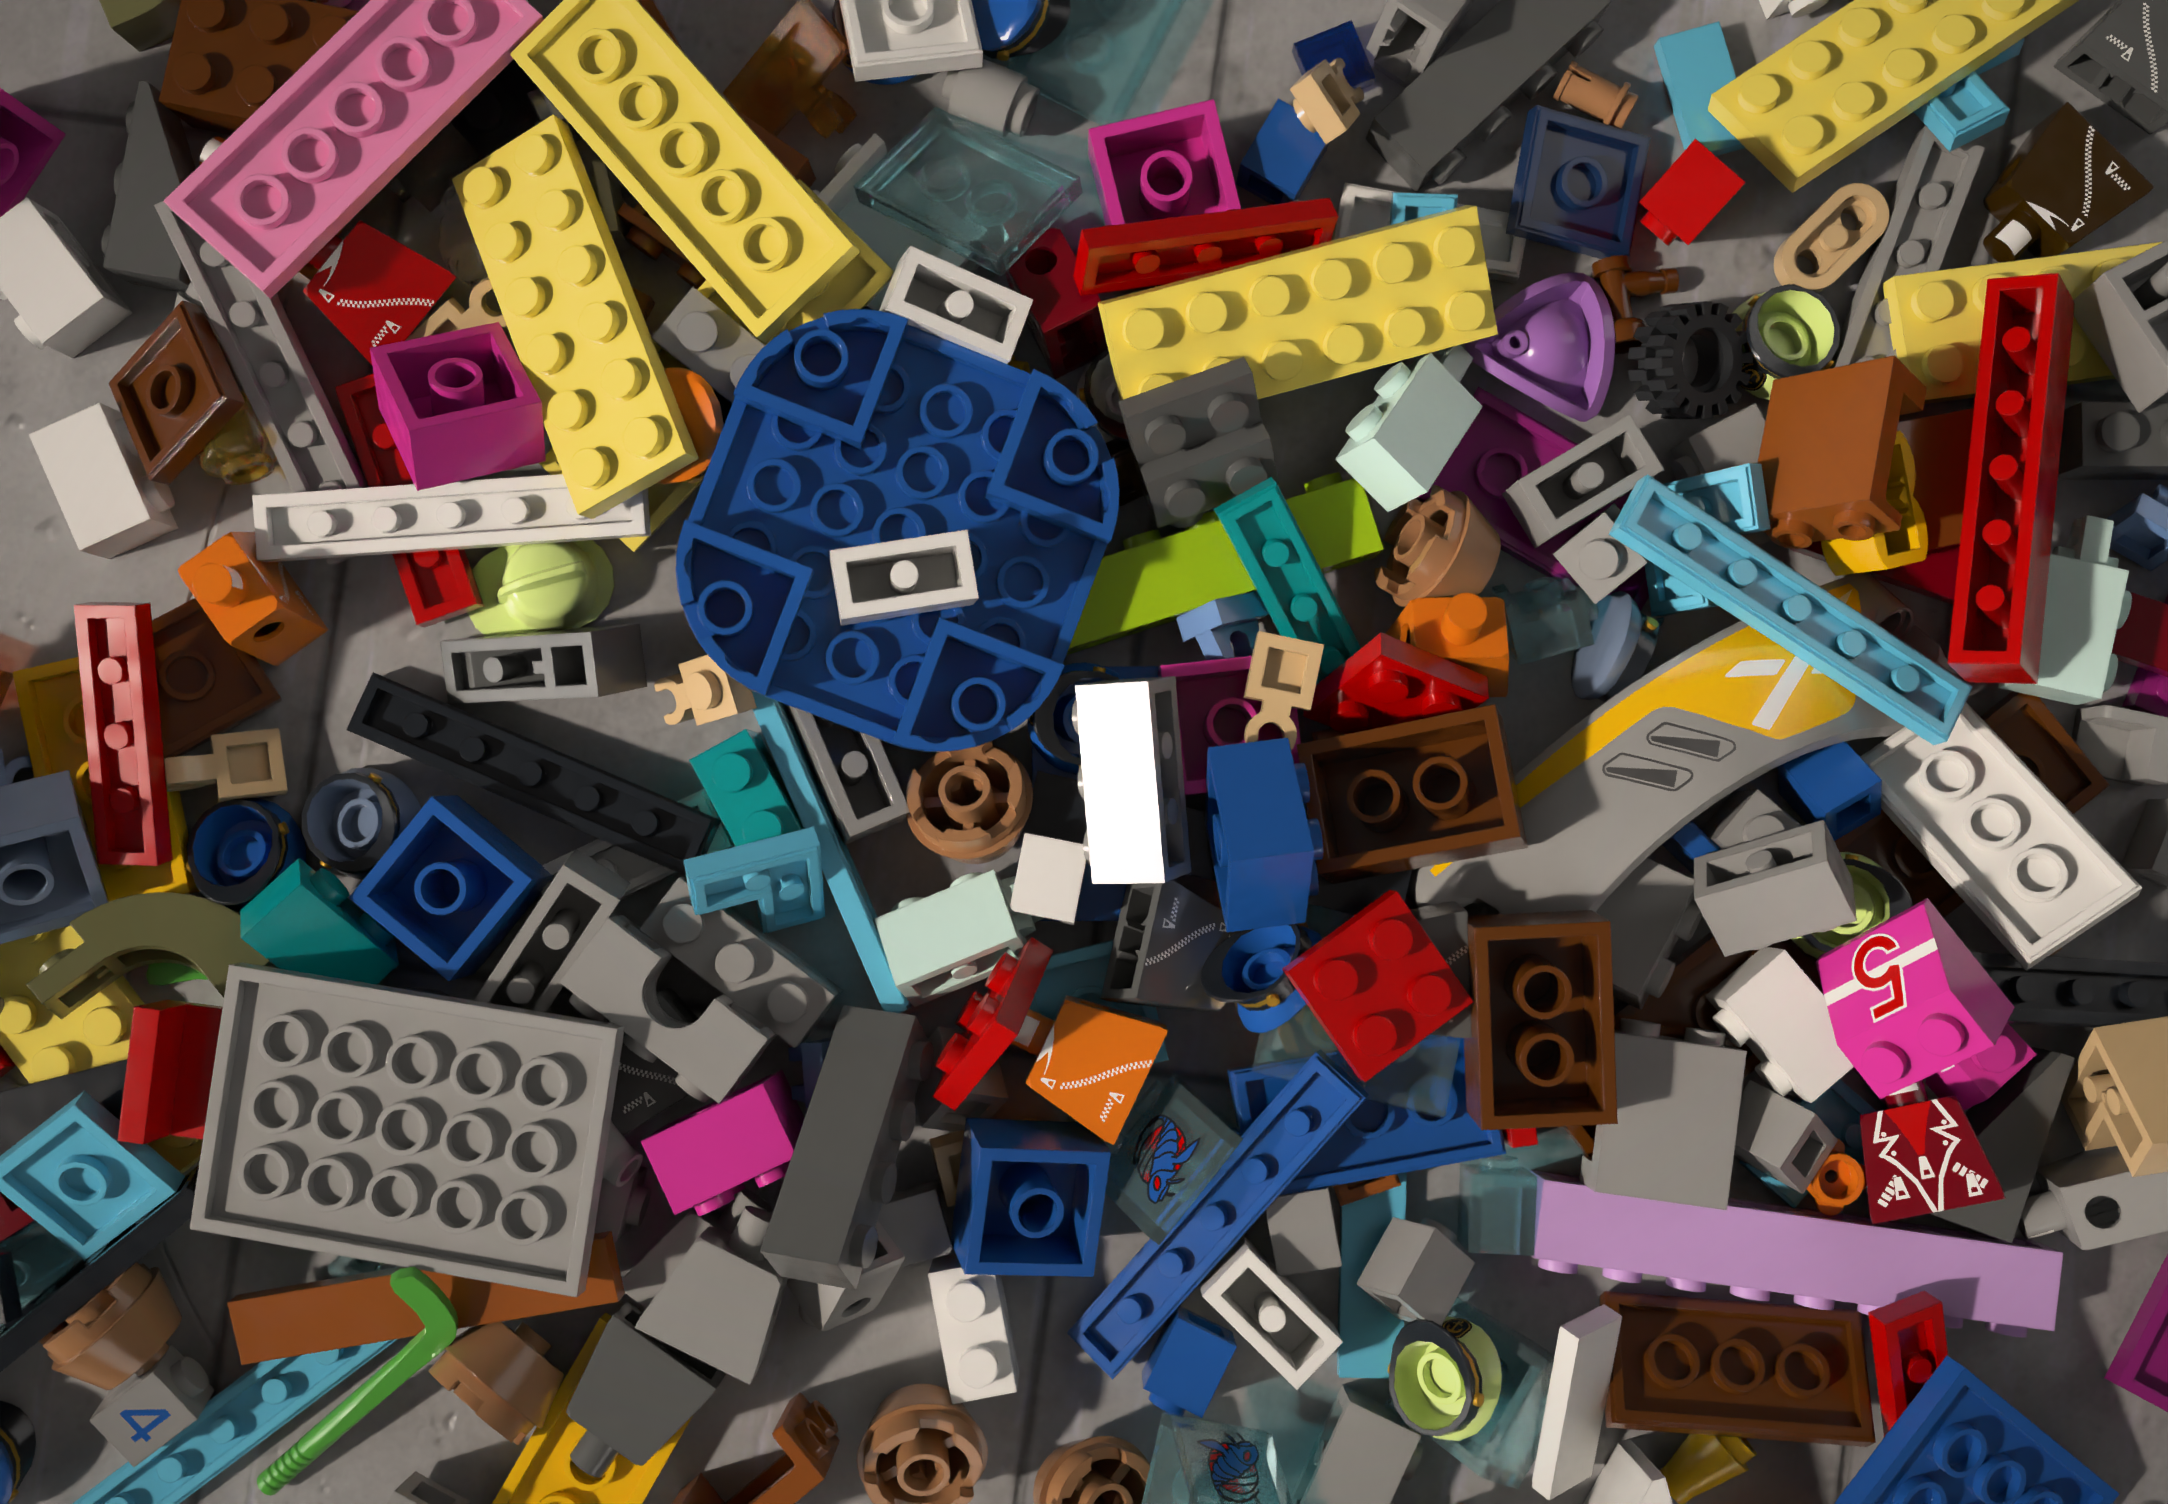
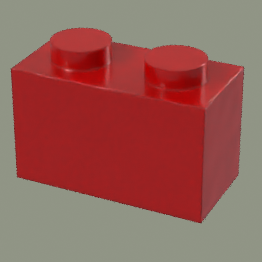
(1689, 195)

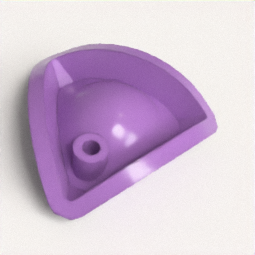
(1554, 344)

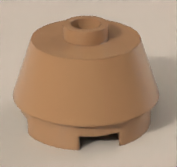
(1438, 549)
(969, 803)
(116, 1330)
(501, 1376)
(921, 1449)
(1092, 1473)

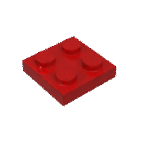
(1393, 685)
(1377, 985)
(990, 1022)

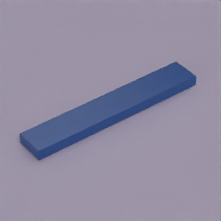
(1244, 1187)

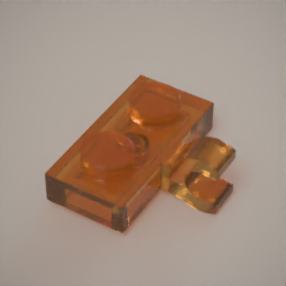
(789, 75)

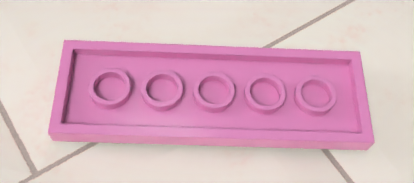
(345, 129)

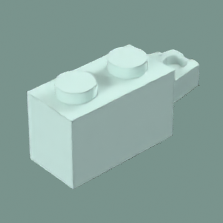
(1410, 428)
(2081, 617)
(952, 935)

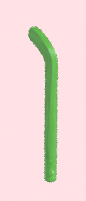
(439, 1332)

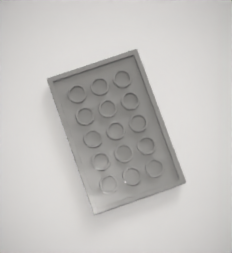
(407, 1128)

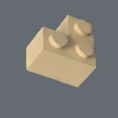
(2122, 1093)

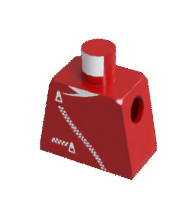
(374, 287)

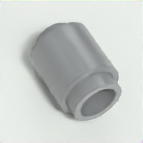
(991, 98)

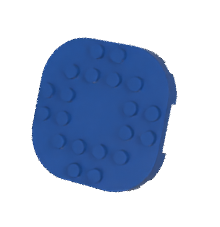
(885, 437)

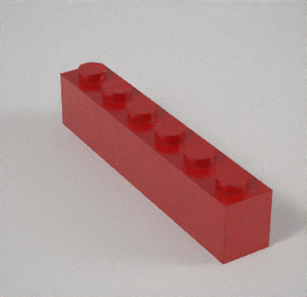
(2012, 480)

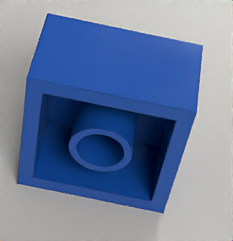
(1261, 834)
(451, 886)
(1029, 1198)

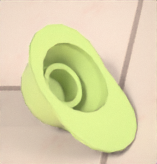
(542, 587)

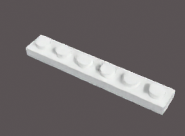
(434, 518)

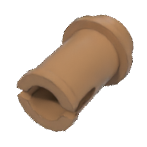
(1596, 95)

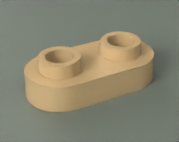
(1828, 242)

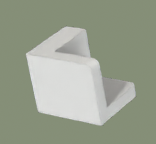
(1049, 878)

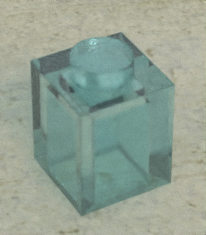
(1497, 1207)

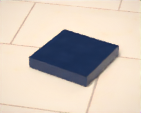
(1577, 184)

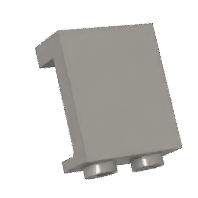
(1673, 1118)

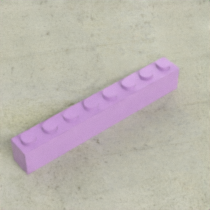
(1797, 1253)

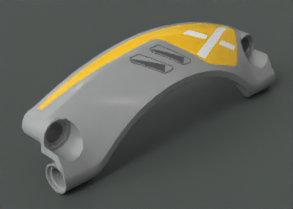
(1664, 757)

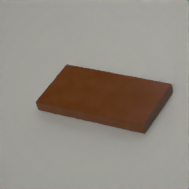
(1739, 1370)

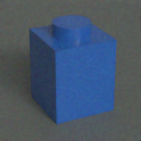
(1281, 157)
(1831, 787)
(1187, 1363)

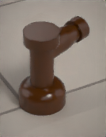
(1620, 285)

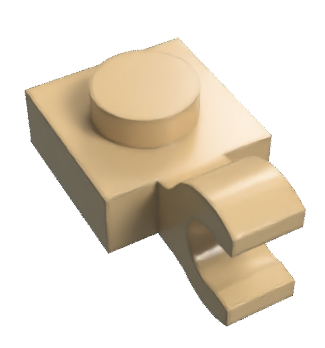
(240, 766)

